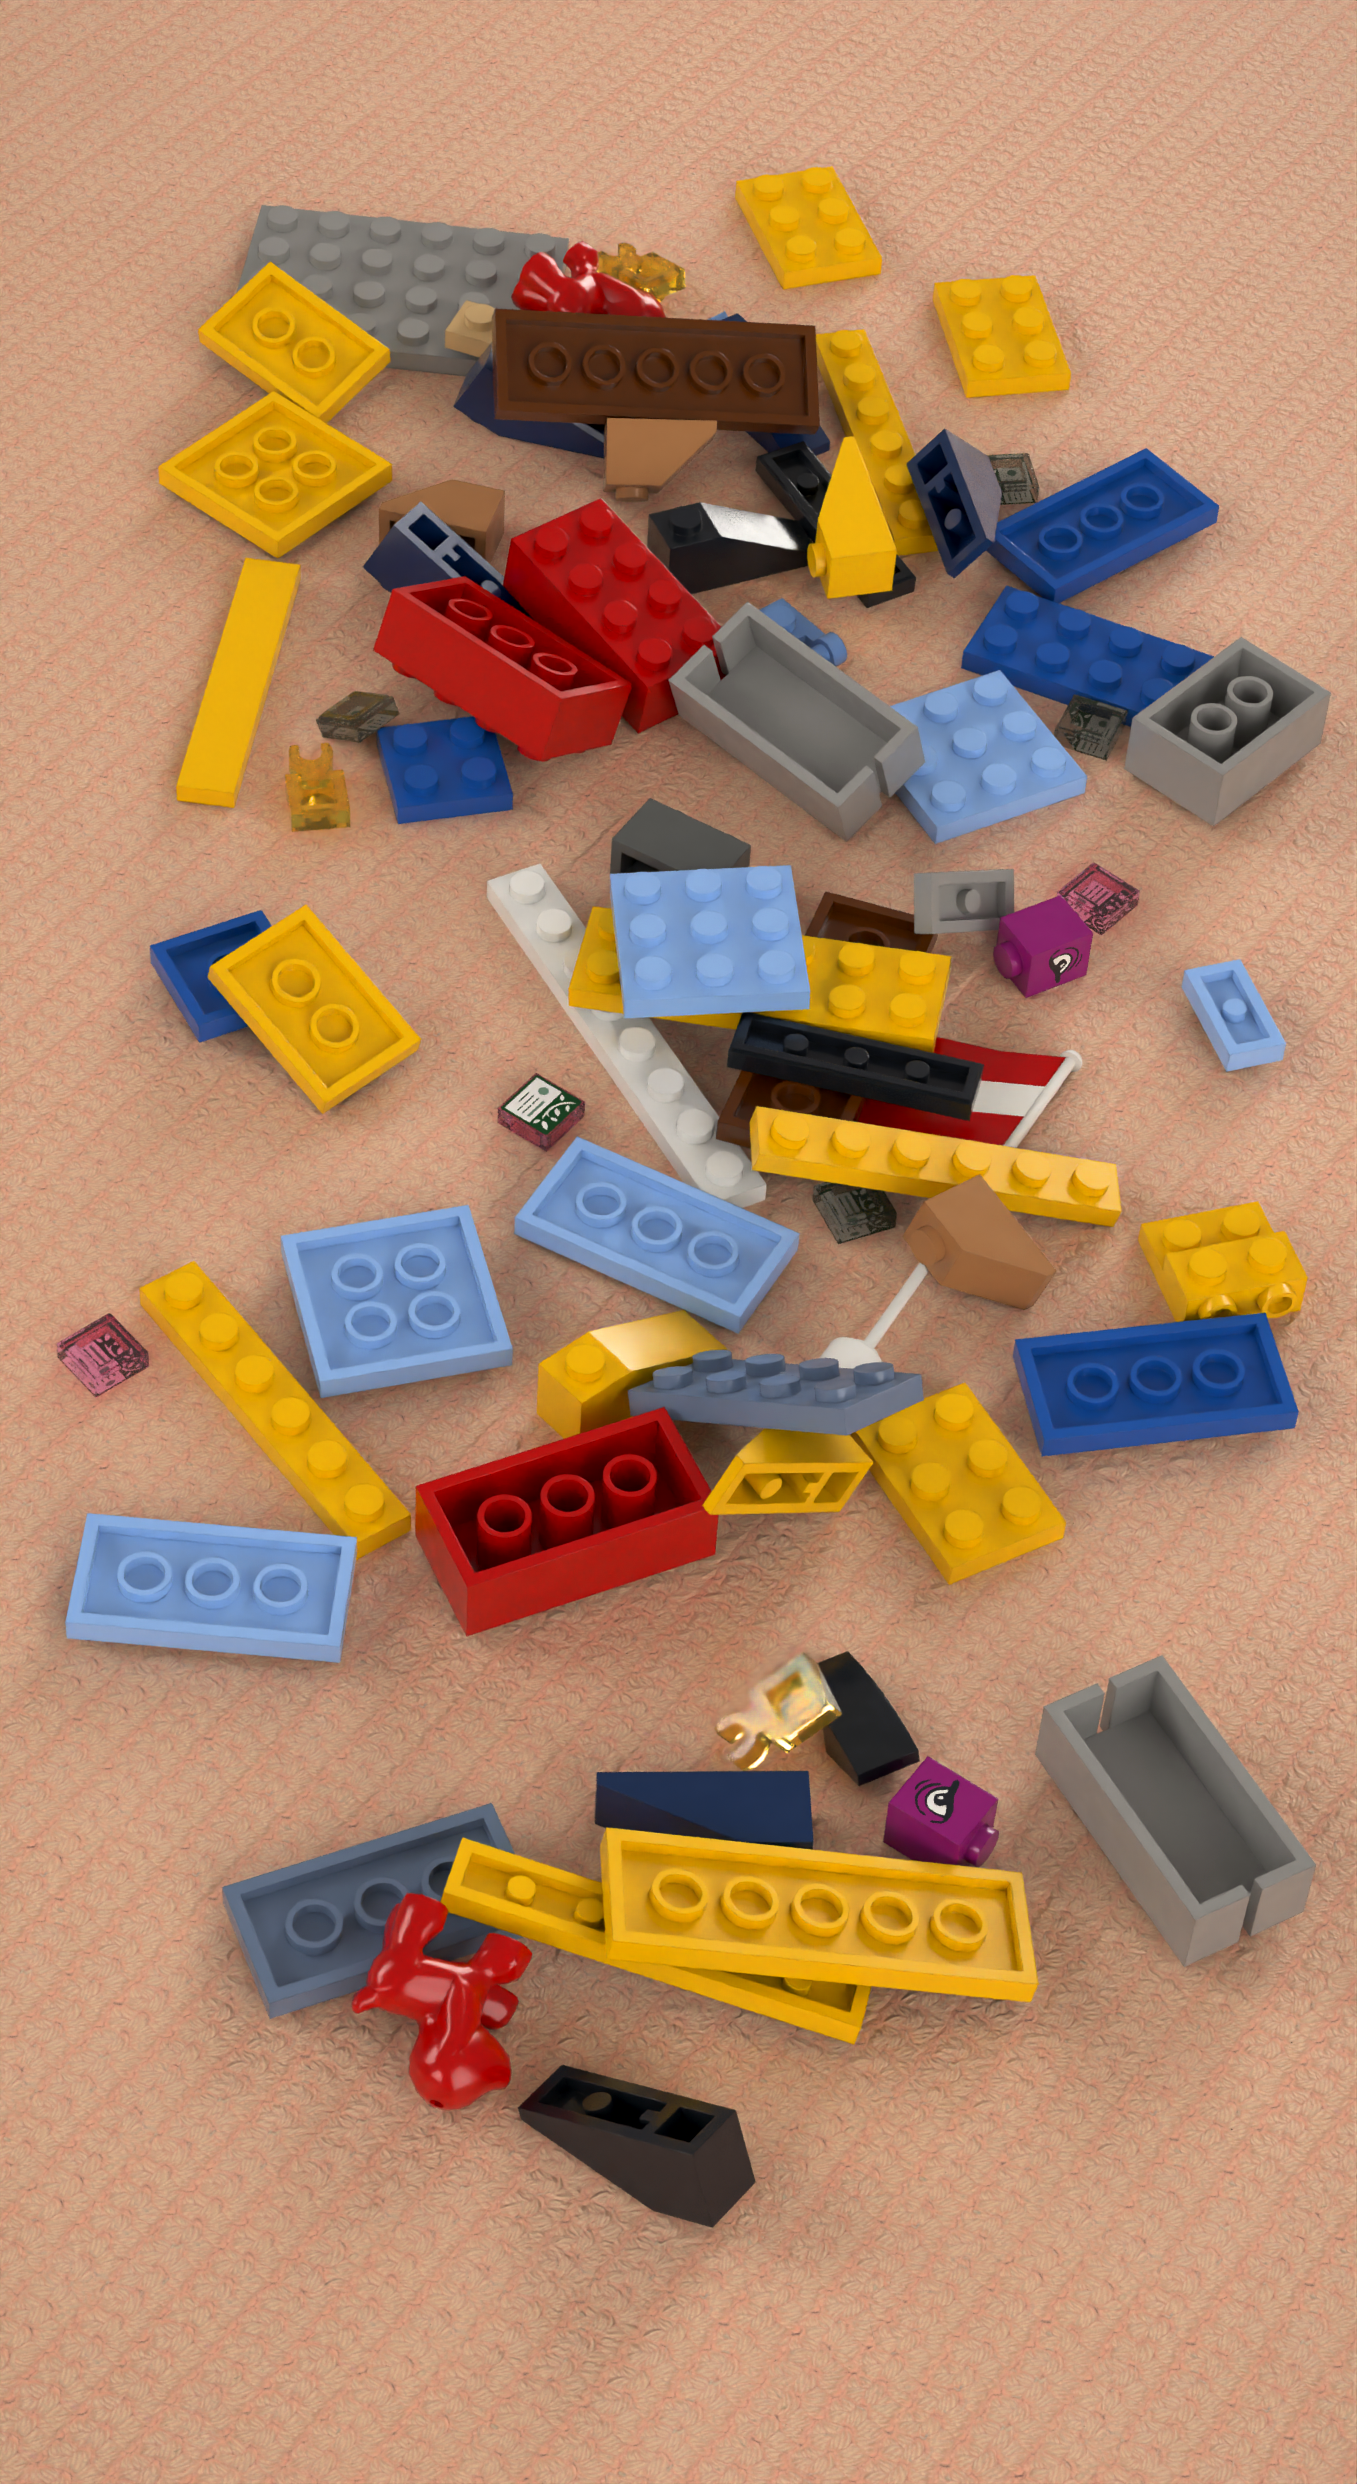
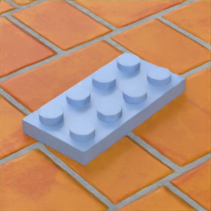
(657, 1234)
(212, 1588)

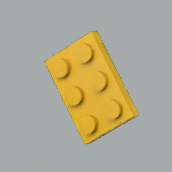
(808, 227)
(1001, 336)
(294, 343)
(314, 1008)
(959, 1484)

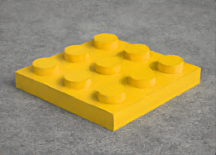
(275, 474)

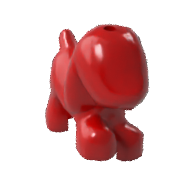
(546, 288)
(450, 2000)

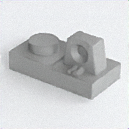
(962, 900)

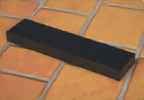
(801, 486)
(855, 1065)

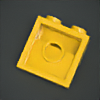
(1224, 1264)

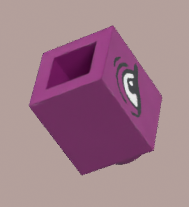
(1042, 946)
(941, 1818)

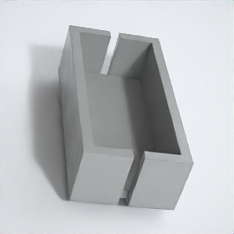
(797, 721)
(1174, 1810)

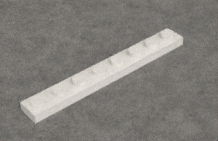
(628, 1047)

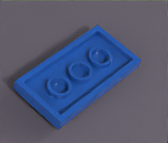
(1101, 526)
(1072, 652)
(1154, 1384)

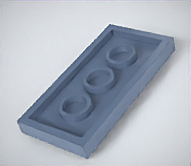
(777, 1394)
(323, 1920)

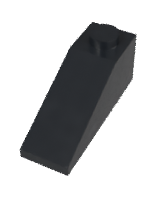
(723, 545)
(651, 2143)

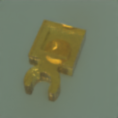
(643, 272)
(316, 792)
(786, 1712)

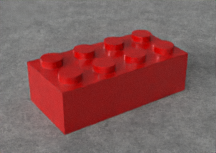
(613, 601)
(502, 668)
(565, 1520)

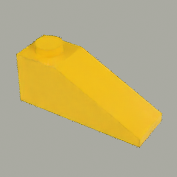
(852, 536)
(591, 1377)
(790, 1474)

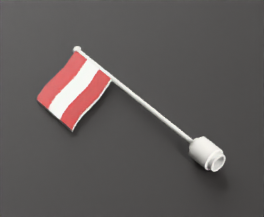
(1006, 1107)

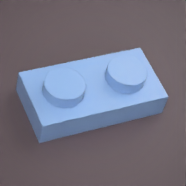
(1233, 1015)

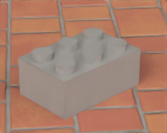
(1227, 731)

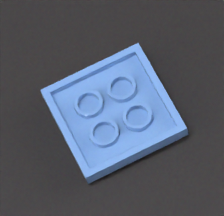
(983, 758)
(708, 941)
(395, 1301)

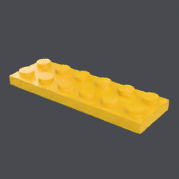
(853, 987)
(816, 1915)

